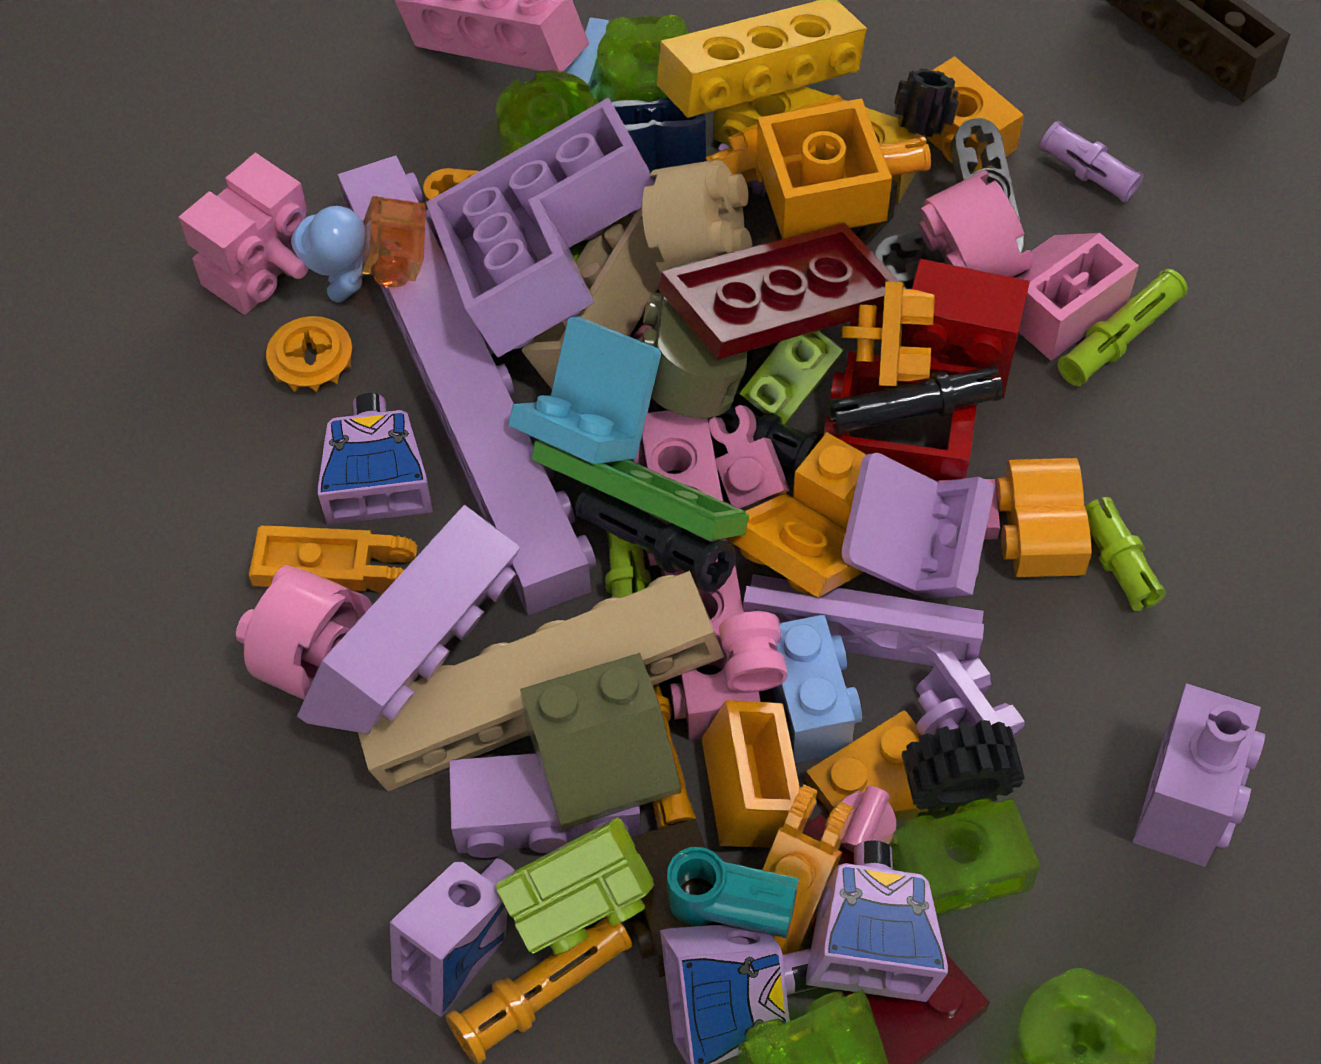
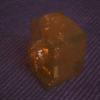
(393, 240)

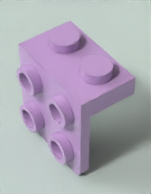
(917, 529)

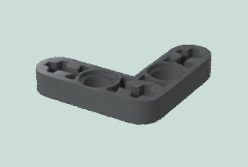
(963, 161)

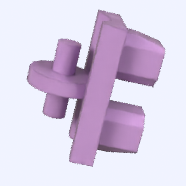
(956, 695)

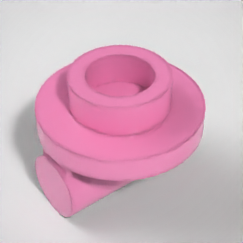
(871, 818)

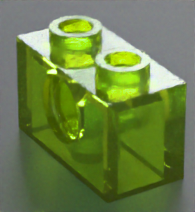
(990, 832)

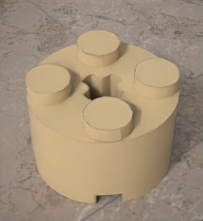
(695, 213)

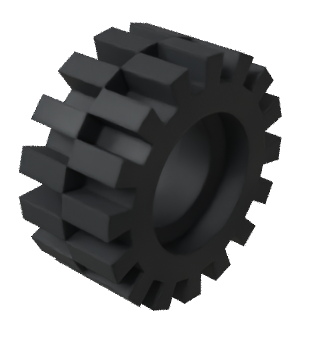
(962, 765)

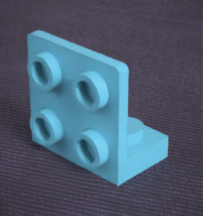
(596, 395)

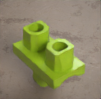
(792, 374)

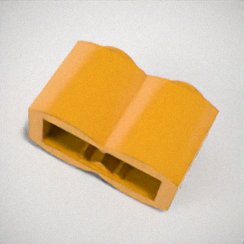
(1045, 517)

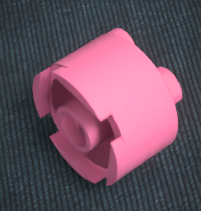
(975, 227)
(297, 627)

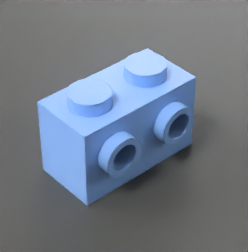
(814, 696)

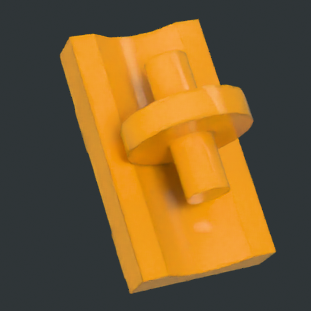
(900, 308)

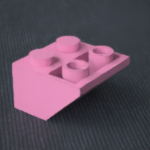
(1072, 287)

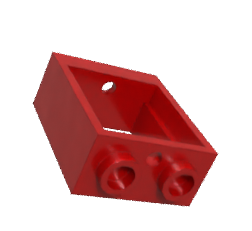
(931, 462)

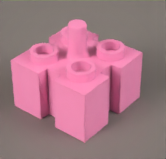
(247, 233)

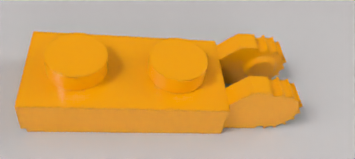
(331, 554)
(808, 860)

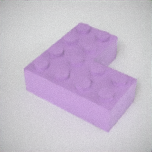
(518, 218)

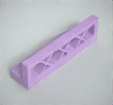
(876, 622)

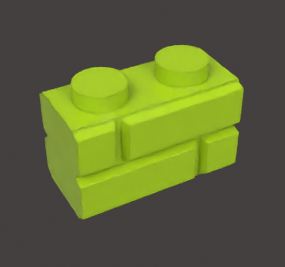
(576, 887)

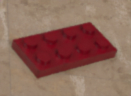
(777, 289)

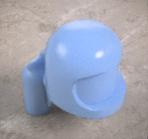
(333, 247)

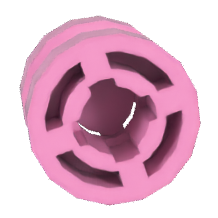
(753, 651)

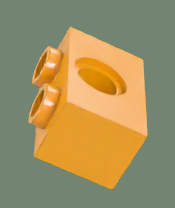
(978, 101)

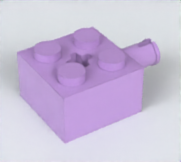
(1200, 776)

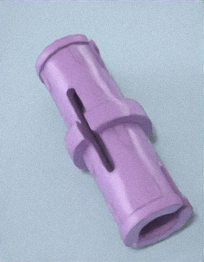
(1091, 161)

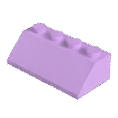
(410, 625)

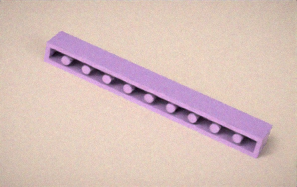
(476, 410)

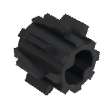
(926, 102)

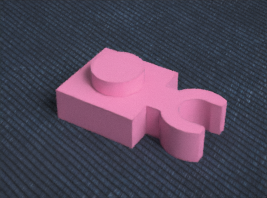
(750, 467)

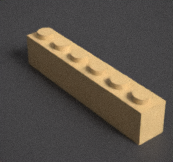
(479, 701)

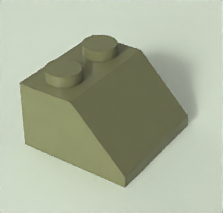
(600, 740)

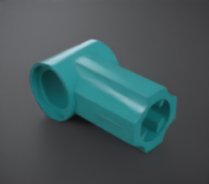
(738, 897)

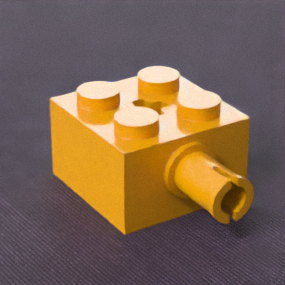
(829, 168)

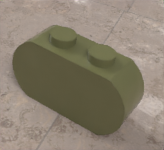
(688, 374)

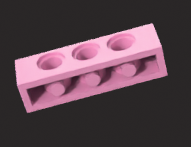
(508, 32)

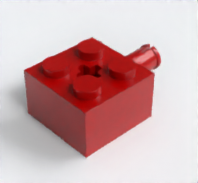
(973, 317)

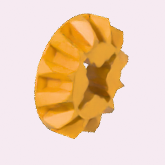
(288, 346)

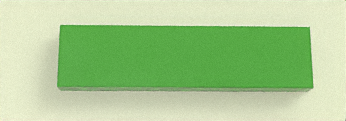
(650, 492)

